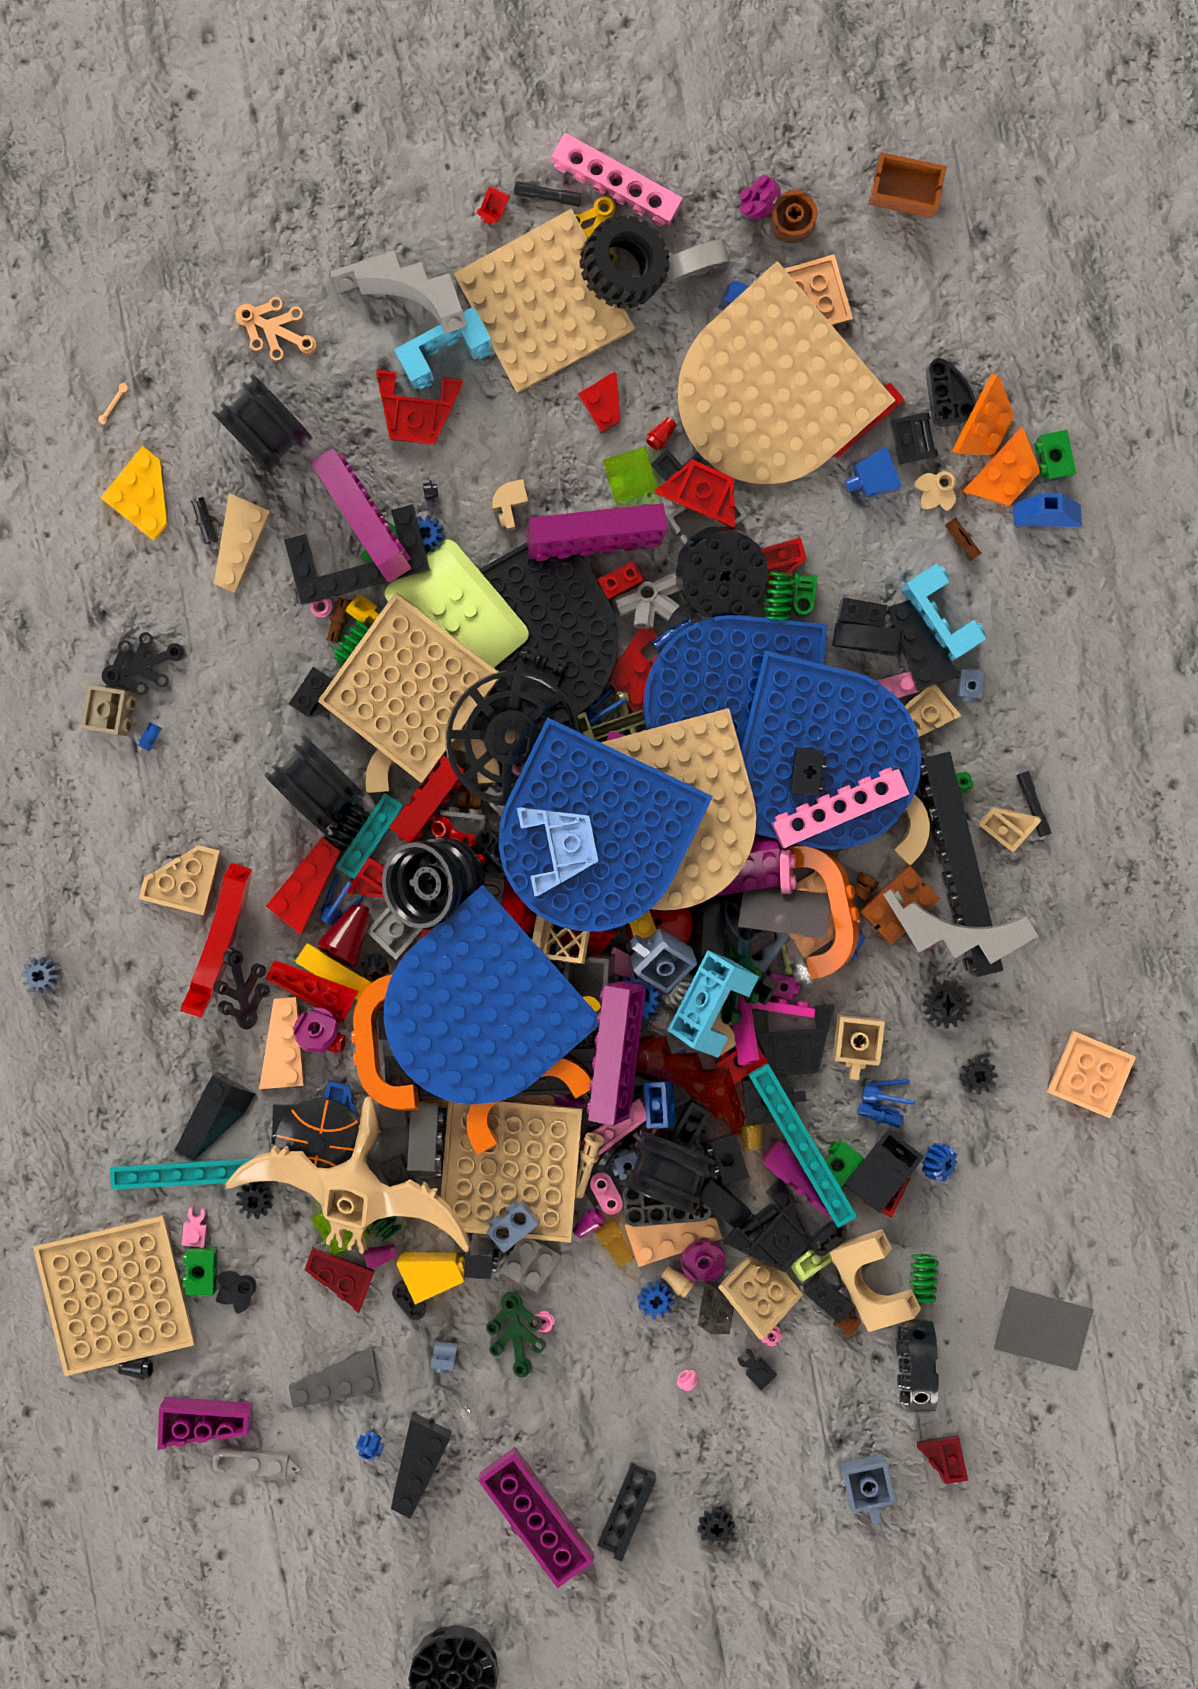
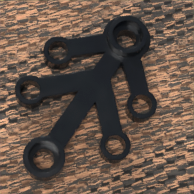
(139, 665)
(242, 990)

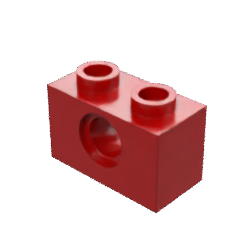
(738, 1071)

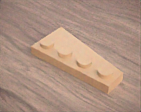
(282, 1055)
(666, 1240)

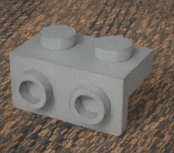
(466, 823)

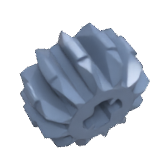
(32, 976)

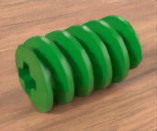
(779, 595)
(346, 649)
(924, 1277)

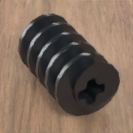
(346, 825)

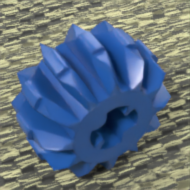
(434, 531)
(939, 1162)
(663, 1303)

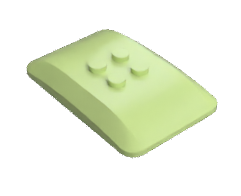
(463, 604)

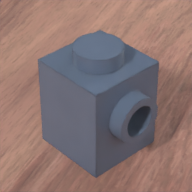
(969, 685)

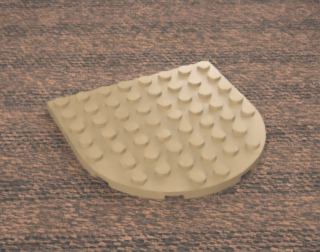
(774, 386)
(708, 757)

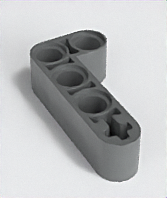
(667, 1217)

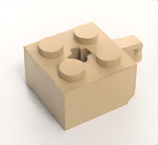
(864, 1053)

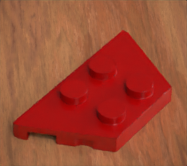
(702, 491)

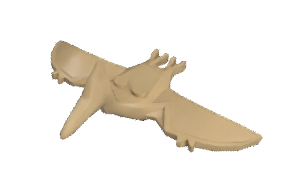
(350, 1191)

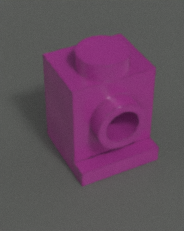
(793, 987)

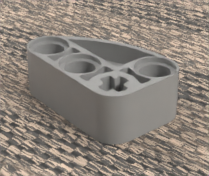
(698, 262)

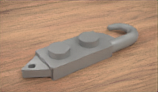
(257, 1462)

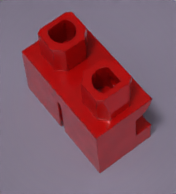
(621, 579)

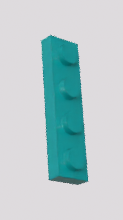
(369, 835)

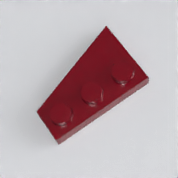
(341, 1276)

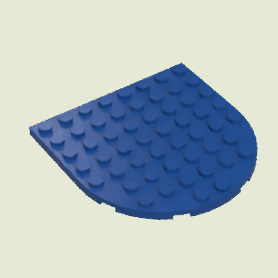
(719, 664)
(832, 711)
(637, 821)
(481, 1007)

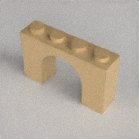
(874, 1309)

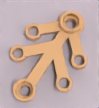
(272, 327)

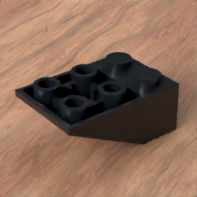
(884, 1170)

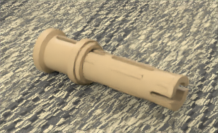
(588, 1156)

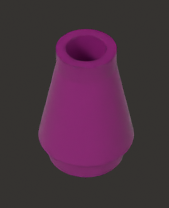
(590, 1222)
(379, 1255)

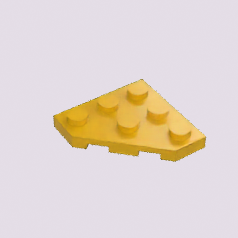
(140, 494)

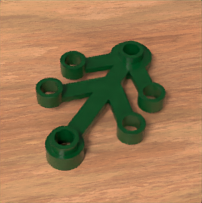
(731, 1015)
(516, 1331)

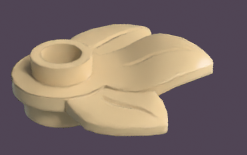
(934, 492)

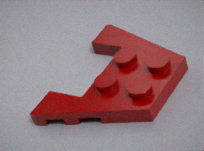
(416, 418)
(633, 669)

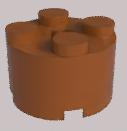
(802, 207)

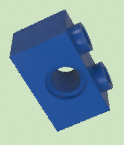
(660, 1104)

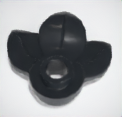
(233, 1291)

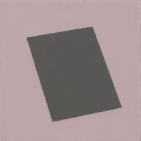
(786, 913)
(1043, 1328)

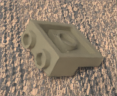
(108, 710)

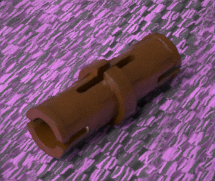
(963, 539)
(338, 620)

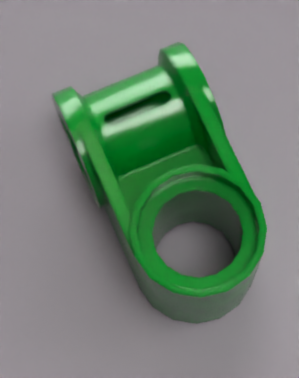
(805, 591)

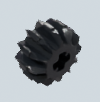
(981, 1083)
(246, 1196)
(717, 1535)

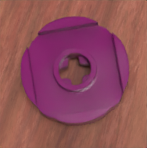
(759, 198)
(321, 1040)
(703, 1249)

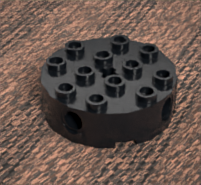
(716, 551)
(917, 1365)
(452, 1652)

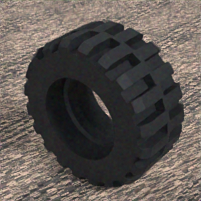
(642, 244)

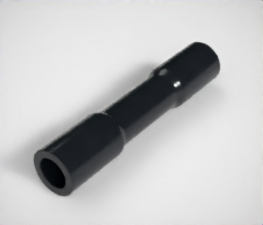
(534, 191)
(1028, 789)

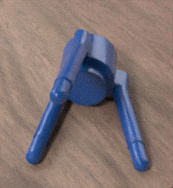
(593, 717)
(331, 912)
(872, 1093)

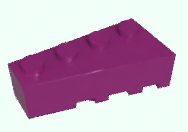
(201, 1420)

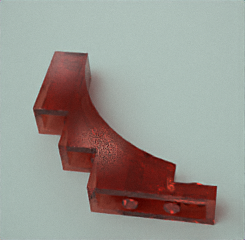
(710, 1086)

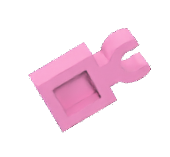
(195, 1232)

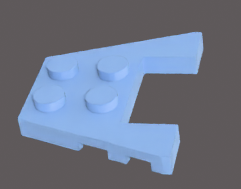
(569, 842)

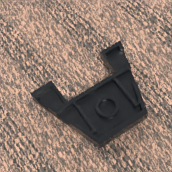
(794, 1050)
(781, 1239)

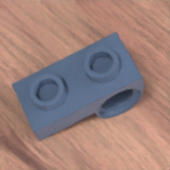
(444, 1356)

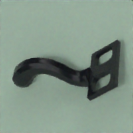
(619, 1146)

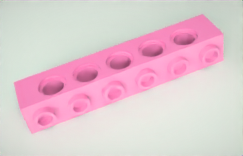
(571, 147)
(890, 778)

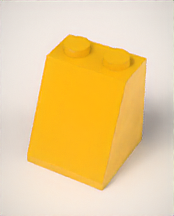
(430, 1272)

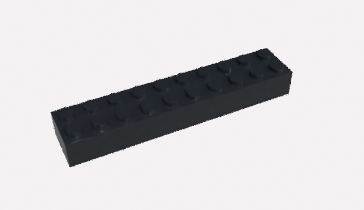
(956, 854)

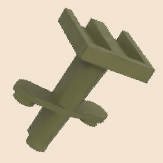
(624, 722)

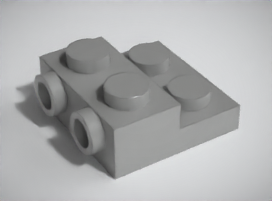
(394, 935)
(529, 1262)

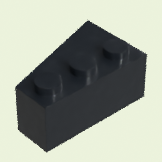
(482, 1258)

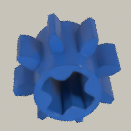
(369, 1446)

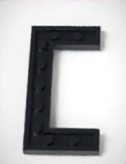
(315, 588)

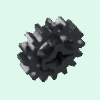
(955, 1004)

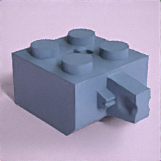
(661, 959)
(871, 1497)

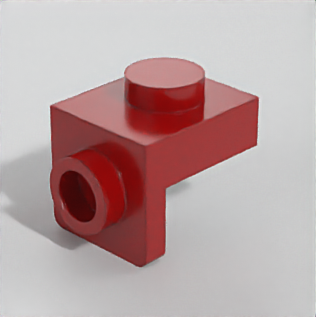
(493, 205)

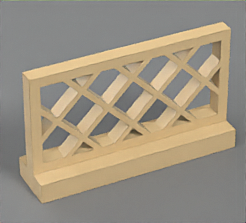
(543, 938)

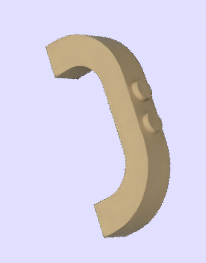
(380, 766)
(917, 832)

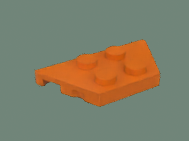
(987, 421)
(1006, 472)

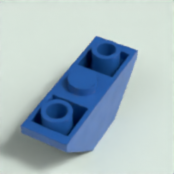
(1047, 510)

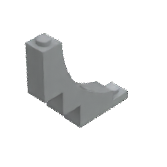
(384, 276)
(928, 929)

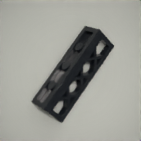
(634, 1515)

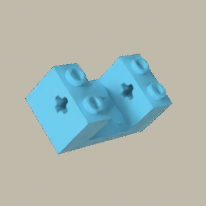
(411, 353)
(917, 592)
(714, 980)

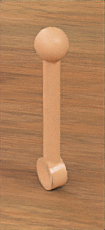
(123, 388)

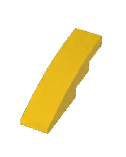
(331, 969)

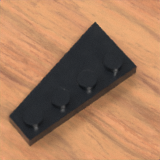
(921, 650)

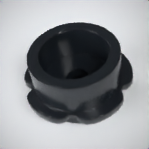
(430, 491)

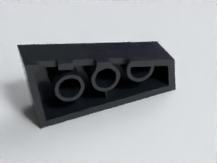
(420, 1457)

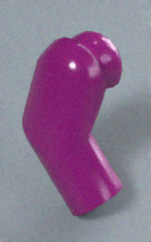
(565, 1100)

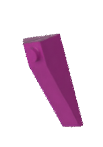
(785, 1165)

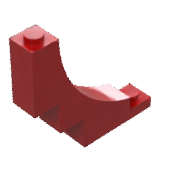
(220, 938)

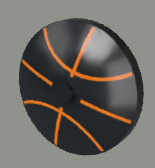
(320, 1129)

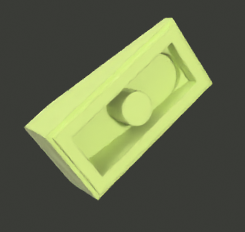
(809, 1264)

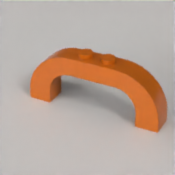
(842, 908)
(367, 1051)
(478, 1126)

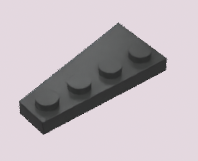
(339, 1381)

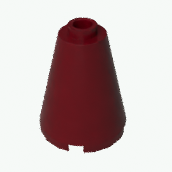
(347, 935)

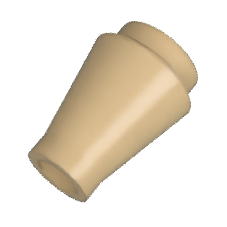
(677, 1281)

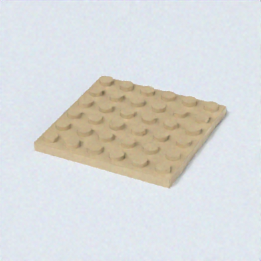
(539, 303)
(404, 686)
(529, 1163)
(114, 1295)

